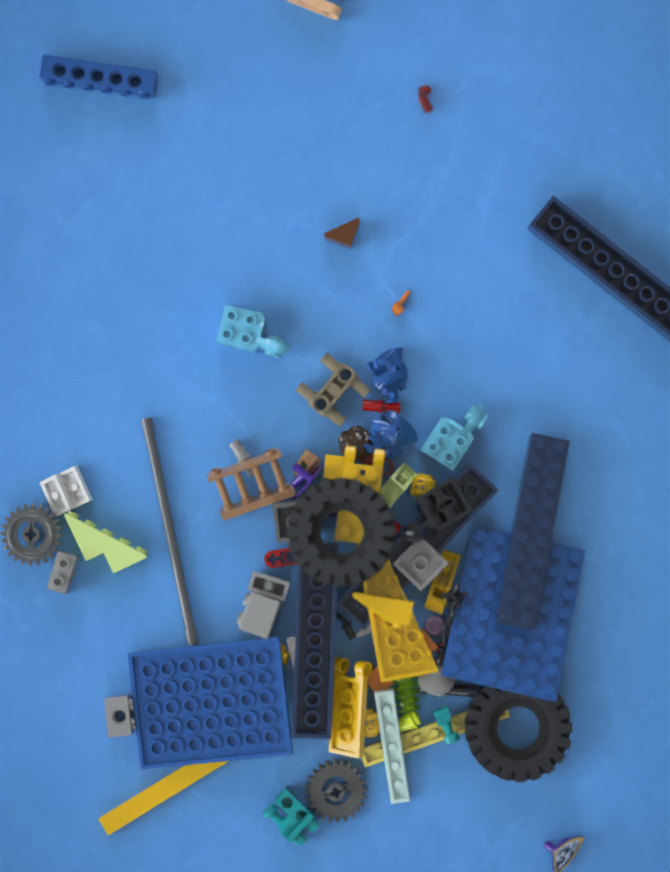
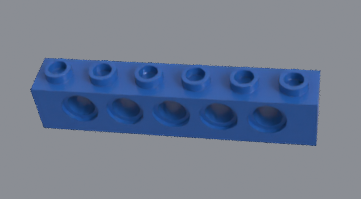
(52, 64)

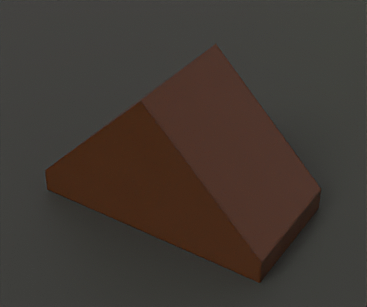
(344, 234)

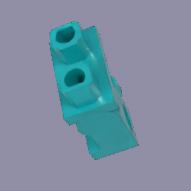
(296, 819)

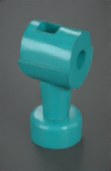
(443, 719)

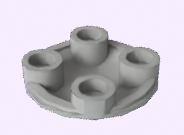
(435, 683)

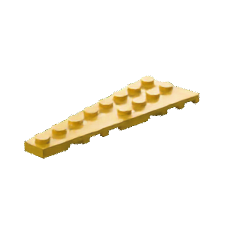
(398, 650)

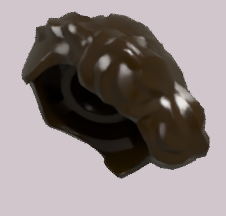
(354, 436)

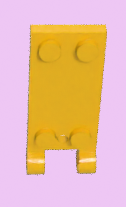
(348, 525)
(349, 708)

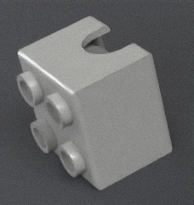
(258, 614)

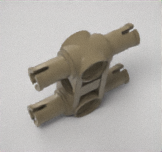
(333, 389)

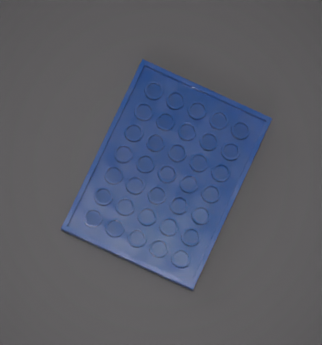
(504, 655)
(210, 703)

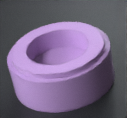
(433, 625)

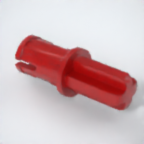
(380, 406)

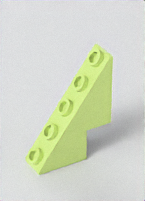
(397, 484)
(96, 542)

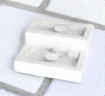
(66, 491)

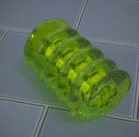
(406, 697)

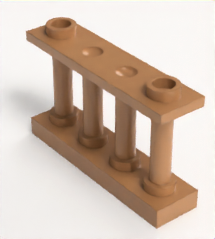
(248, 502)

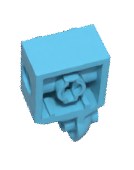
(246, 331)
(450, 440)

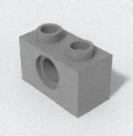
(63, 572)
(269, 585)
(114, 725)

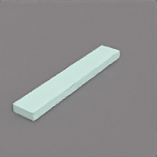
(392, 745)

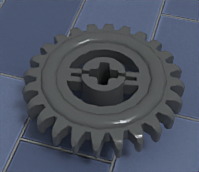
(31, 553)
(317, 795)

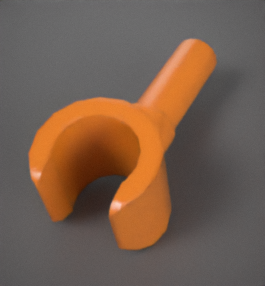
(397, 307)

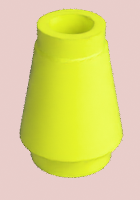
(409, 721)

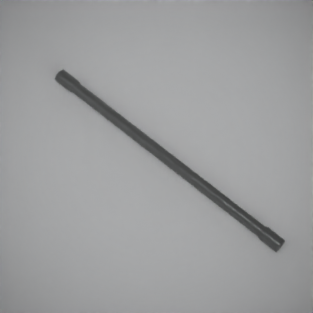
(190, 628)

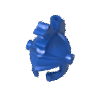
(389, 373)
(390, 436)

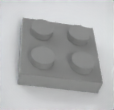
(420, 564)

